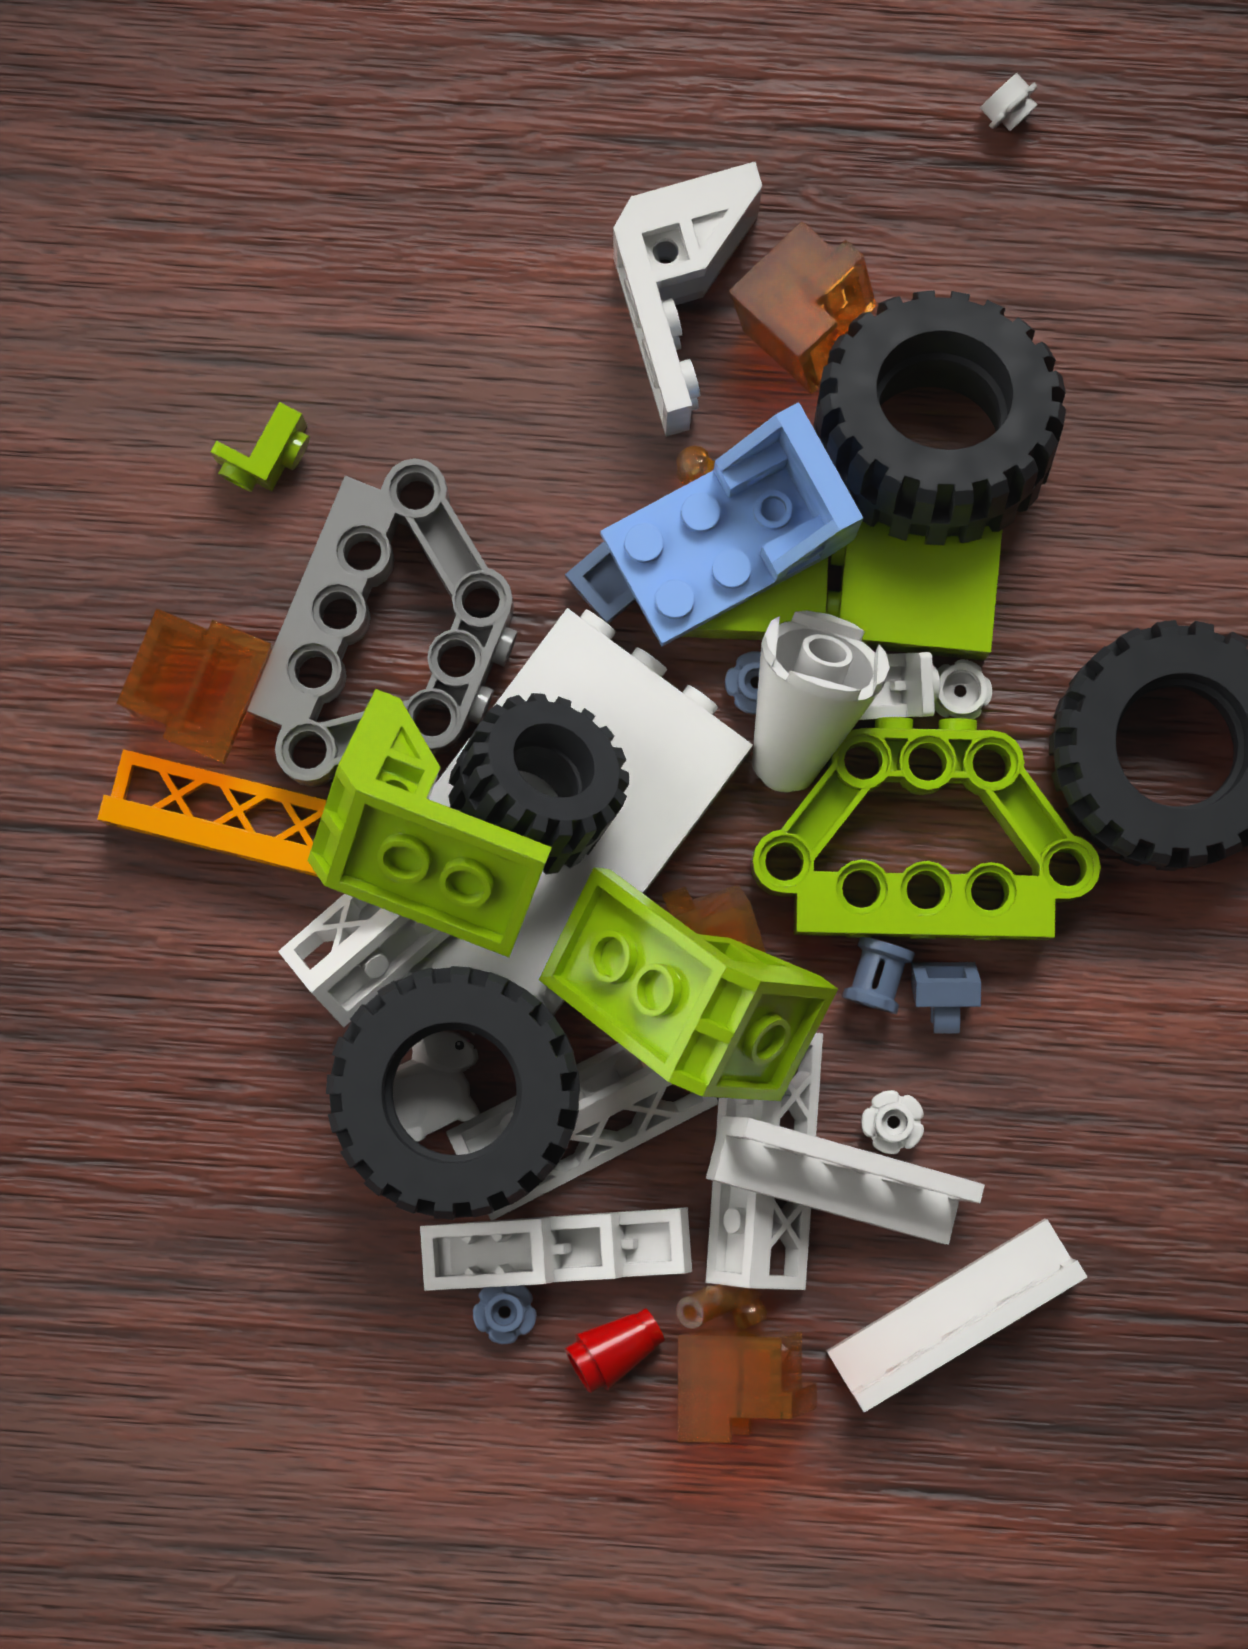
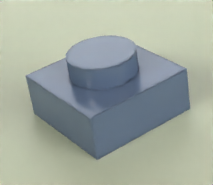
(601, 584)

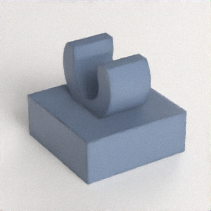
(945, 990)

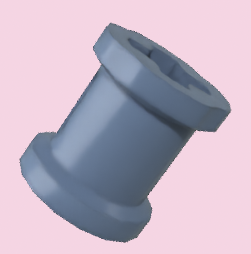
(872, 954)

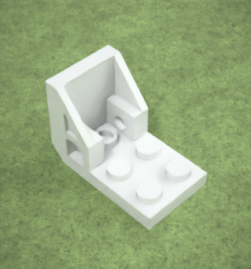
(697, 230)

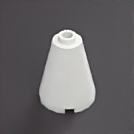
(810, 695)

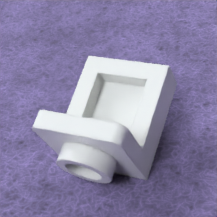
(908, 689)

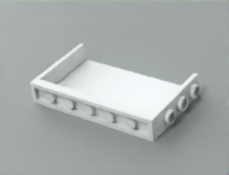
(675, 766)

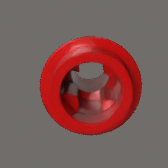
(613, 1349)

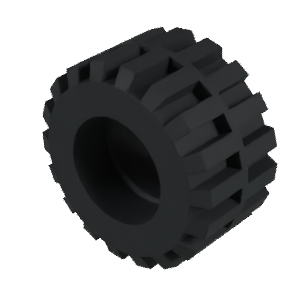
(560, 749)

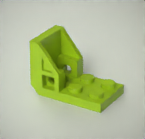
(413, 854)
(685, 1001)

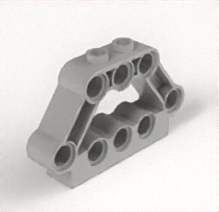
(373, 516)

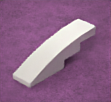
(556, 1249)

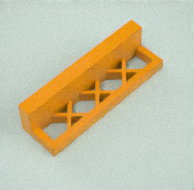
(207, 834)

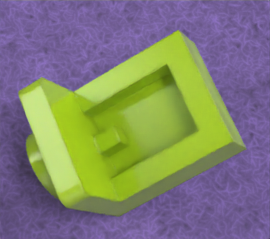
(278, 447)

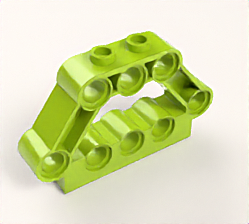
(1013, 801)

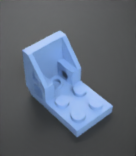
(736, 530)

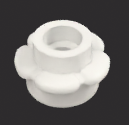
(1010, 103)
(977, 690)
(892, 1104)

